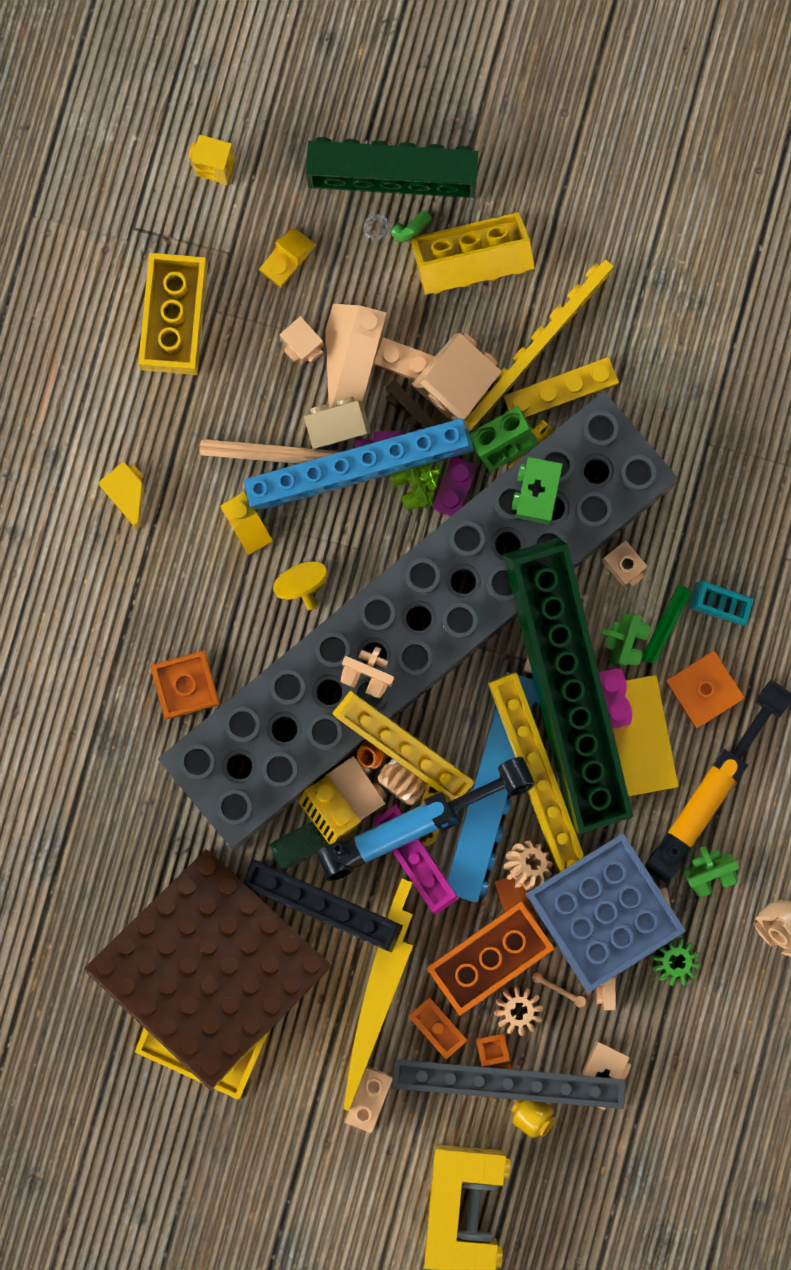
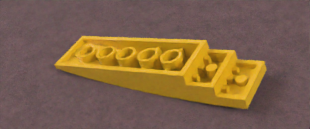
(379, 993)

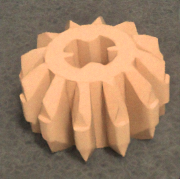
(401, 782)
(527, 865)
(526, 1016)

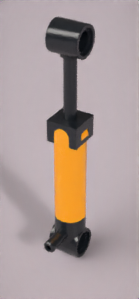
(713, 789)

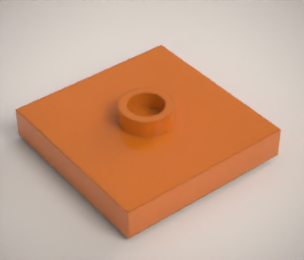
(185, 685)
(705, 689)

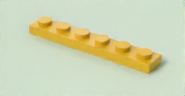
(402, 746)

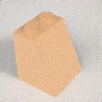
(457, 377)

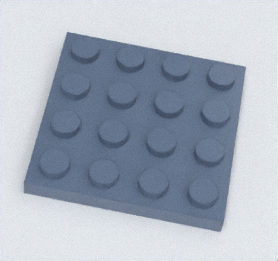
(605, 913)

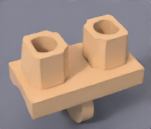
(379, 679)

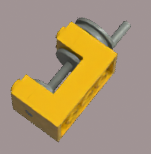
(446, 1244)

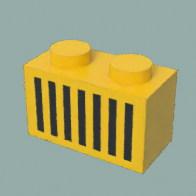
(329, 811)

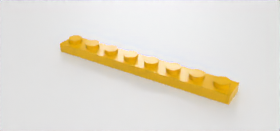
(541, 339)
(546, 793)

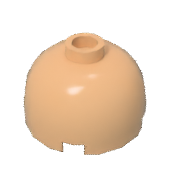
(775, 925)

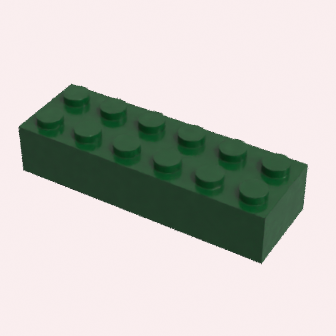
(391, 168)

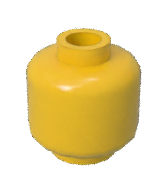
(533, 1117)

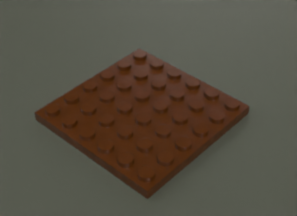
(207, 969)

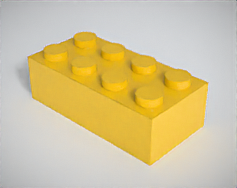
(173, 314)

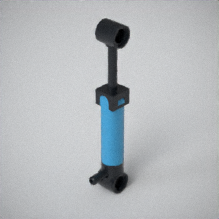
(437, 813)

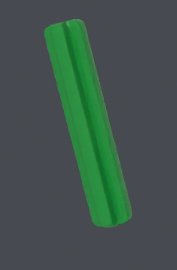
(666, 624)

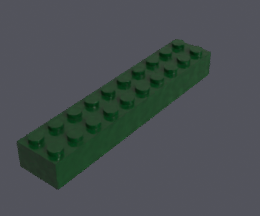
(568, 684)

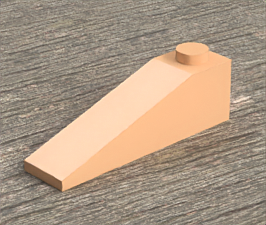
(351, 349)

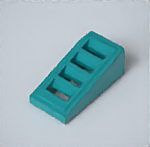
(698, 596)

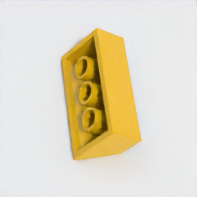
(472, 253)

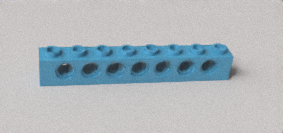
(359, 465)

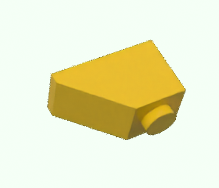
(125, 491)

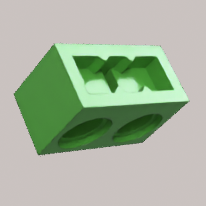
(504, 439)

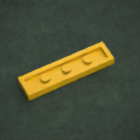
(563, 388)

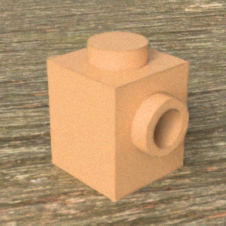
(301, 342)
(625, 564)

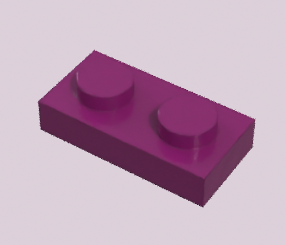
(454, 486)

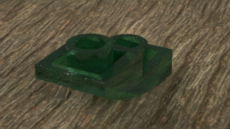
(297, 845)

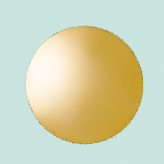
(302, 582)

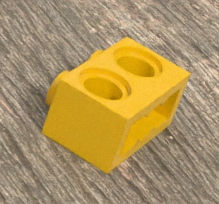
(212, 159)

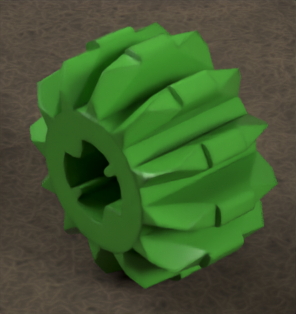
(676, 971)

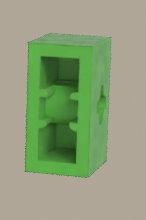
(545, 474)

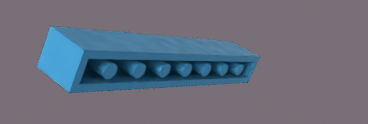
(483, 817)

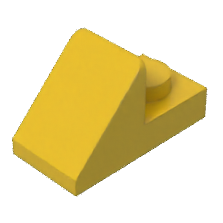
(286, 257)
(246, 523)

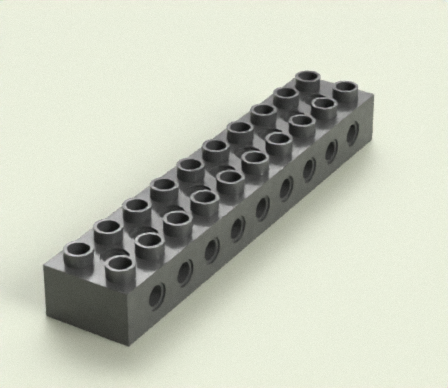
(378, 618)

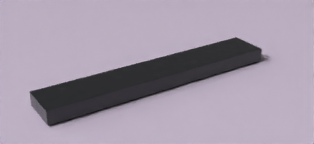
(323, 905)

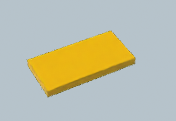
(645, 743)

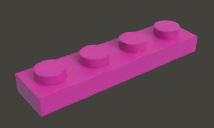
(422, 869)

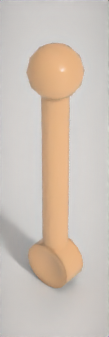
(579, 1001)

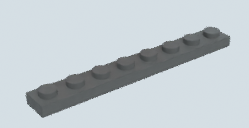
(509, 1084)

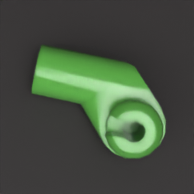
(413, 229)

